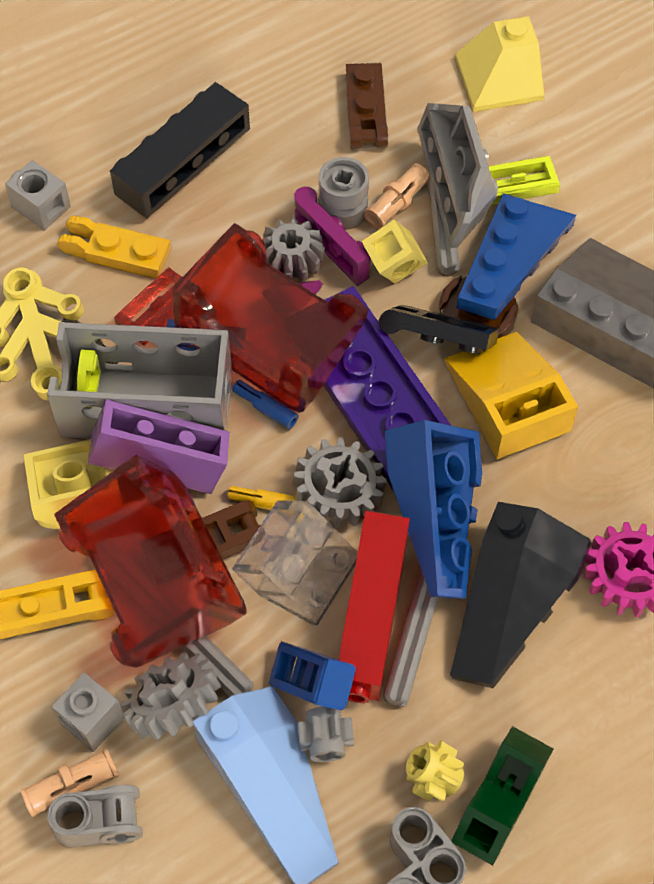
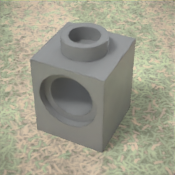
(38, 194)
(88, 711)

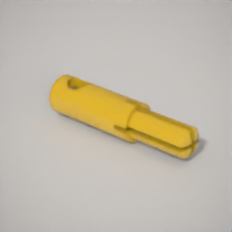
(260, 498)

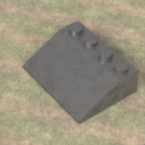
(603, 308)

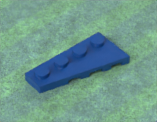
(510, 253)

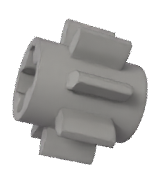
(325, 734)

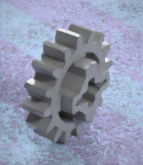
(324, 468)
(170, 695)

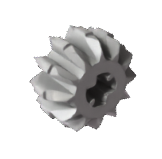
(294, 248)

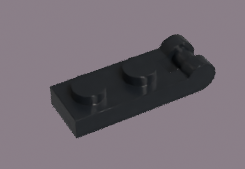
(439, 327)

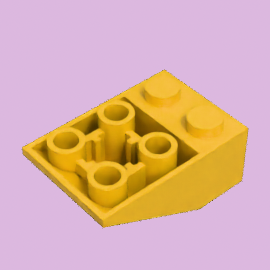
(513, 395)

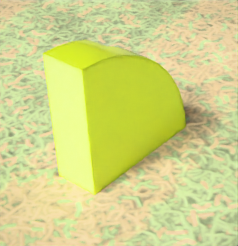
(88, 371)

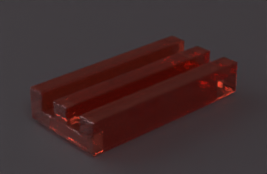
(160, 309)

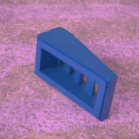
(315, 676)

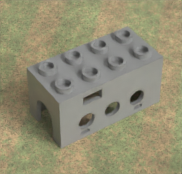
(160, 379)

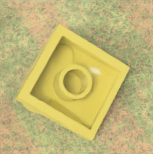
(58, 478)

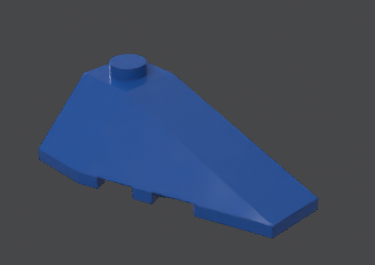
(434, 483)

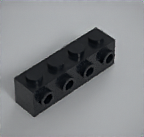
(180, 149)

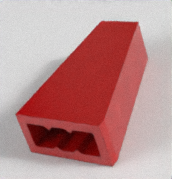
(373, 602)

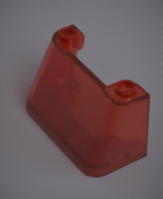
(277, 329)
(151, 560)

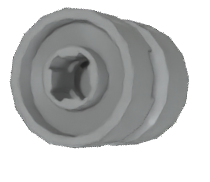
(344, 190)

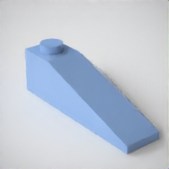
(259, 758)

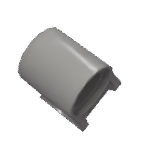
(100, 816)

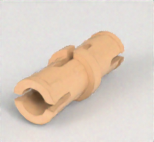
(397, 196)
(69, 780)

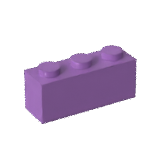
(184, 447)

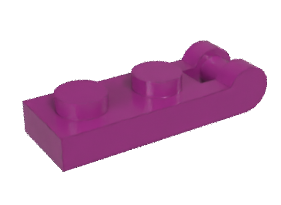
(338, 244)

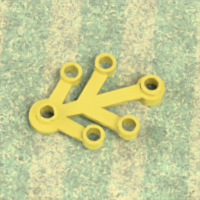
(32, 326)

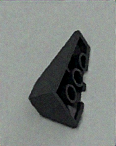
(517, 579)

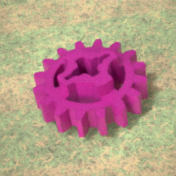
(620, 553)

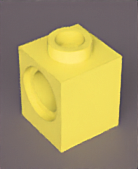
(394, 251)

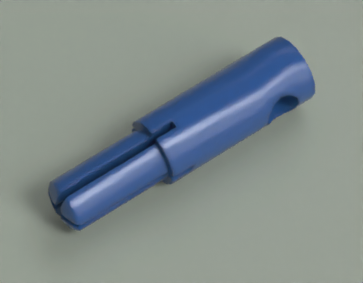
(266, 404)

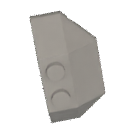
(456, 168)

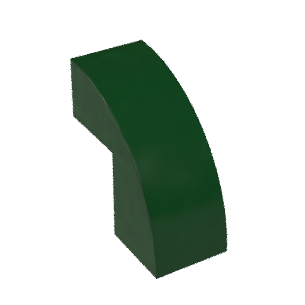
(502, 795)

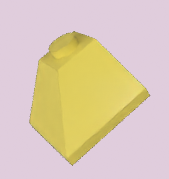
(502, 65)

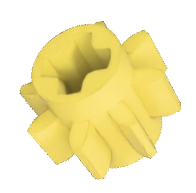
(434, 771)

